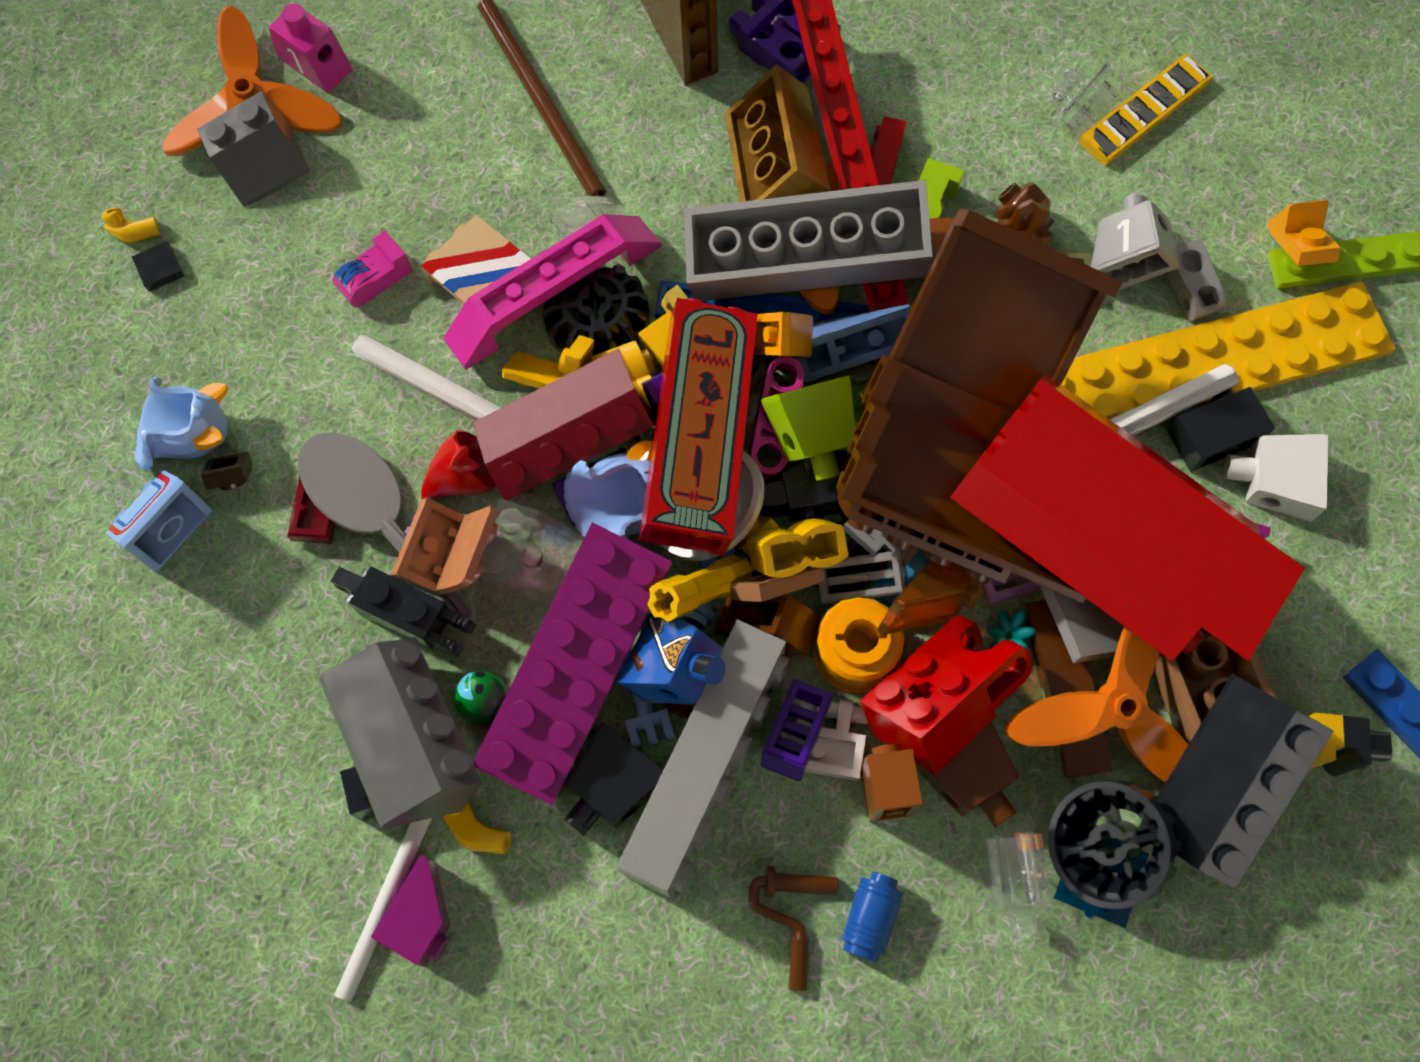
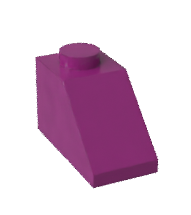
(417, 917)

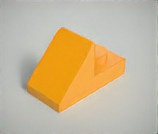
(1302, 234)
(784, 334)

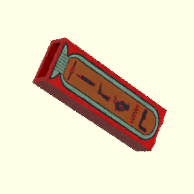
(699, 428)

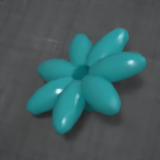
(1011, 629)

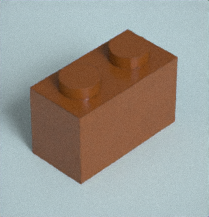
(890, 783)

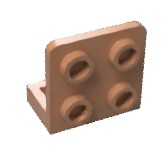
(444, 548)

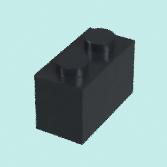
(1219, 428)

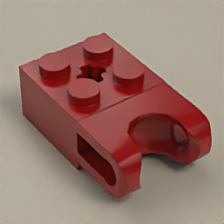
(945, 693)

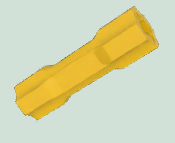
(683, 594)

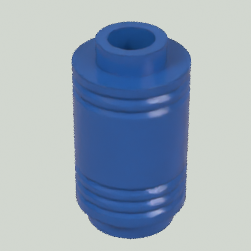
(872, 916)

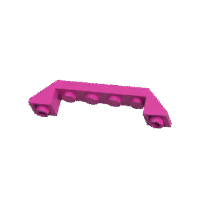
(543, 277)

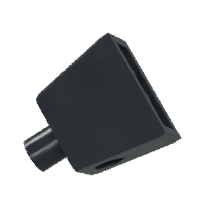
(610, 781)

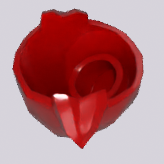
(457, 469)

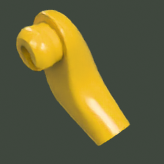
(475, 835)

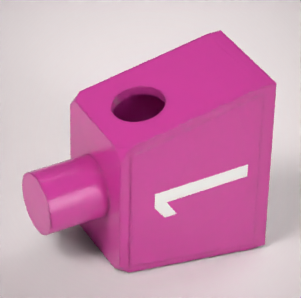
(298, 41)

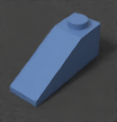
(852, 341)

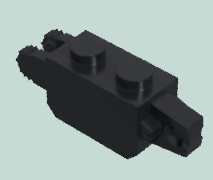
(801, 495)
(401, 608)

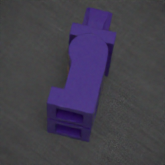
(772, 36)

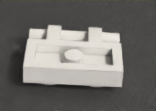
(838, 750)

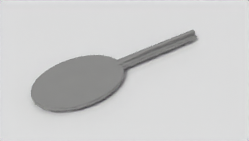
(357, 491)

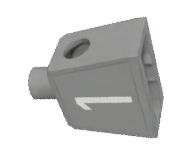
(1135, 243)

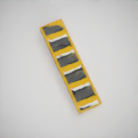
(1145, 109)

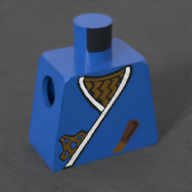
(672, 663)

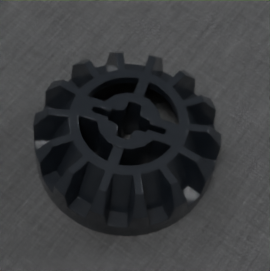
(609, 330)
(1084, 863)

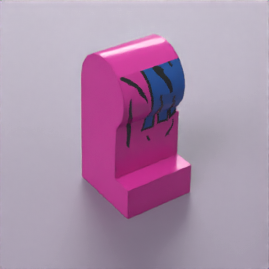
(372, 271)

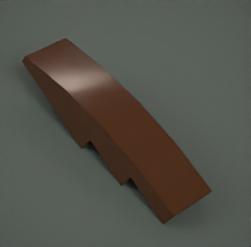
(1058, 676)

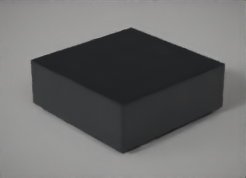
(158, 266)

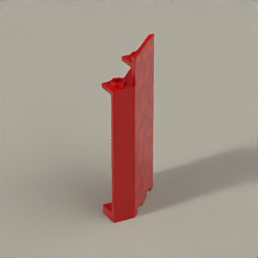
(1127, 527)

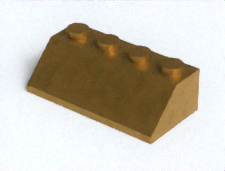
(776, 140)

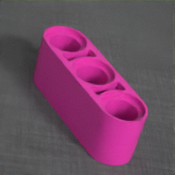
(763, 433)

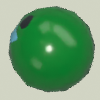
(479, 697)

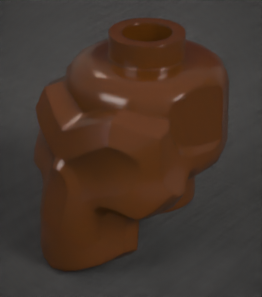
(1026, 211)

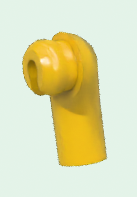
(126, 229)

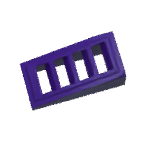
(786, 755)

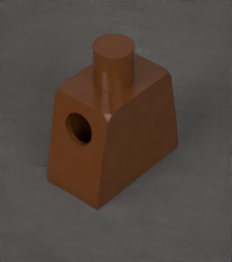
(977, 777)

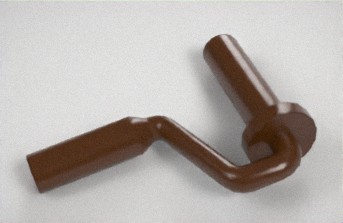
(795, 884)

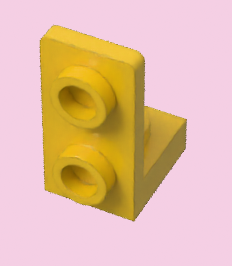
(538, 372)

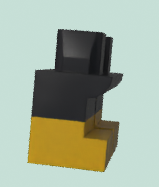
(1351, 744)

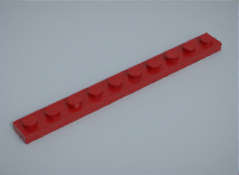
(841, 120)

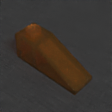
(932, 598)

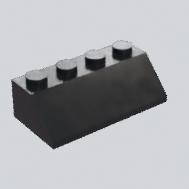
(1238, 778)

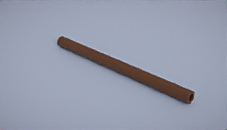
(541, 99)

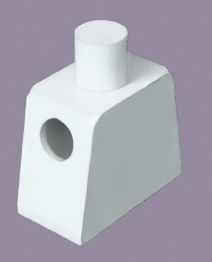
(1284, 474)

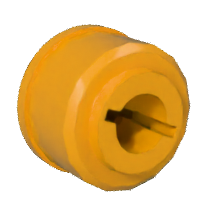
(851, 649)

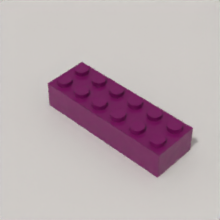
(571, 664)

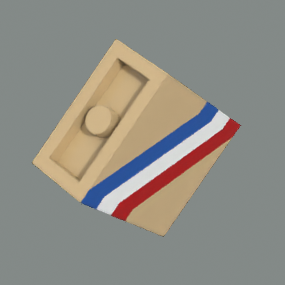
(472, 260)

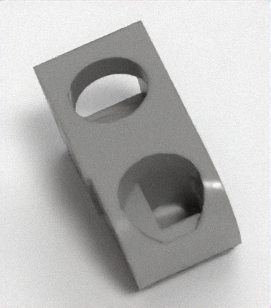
(1196, 281)

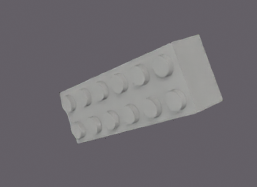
(808, 241)
(702, 761)

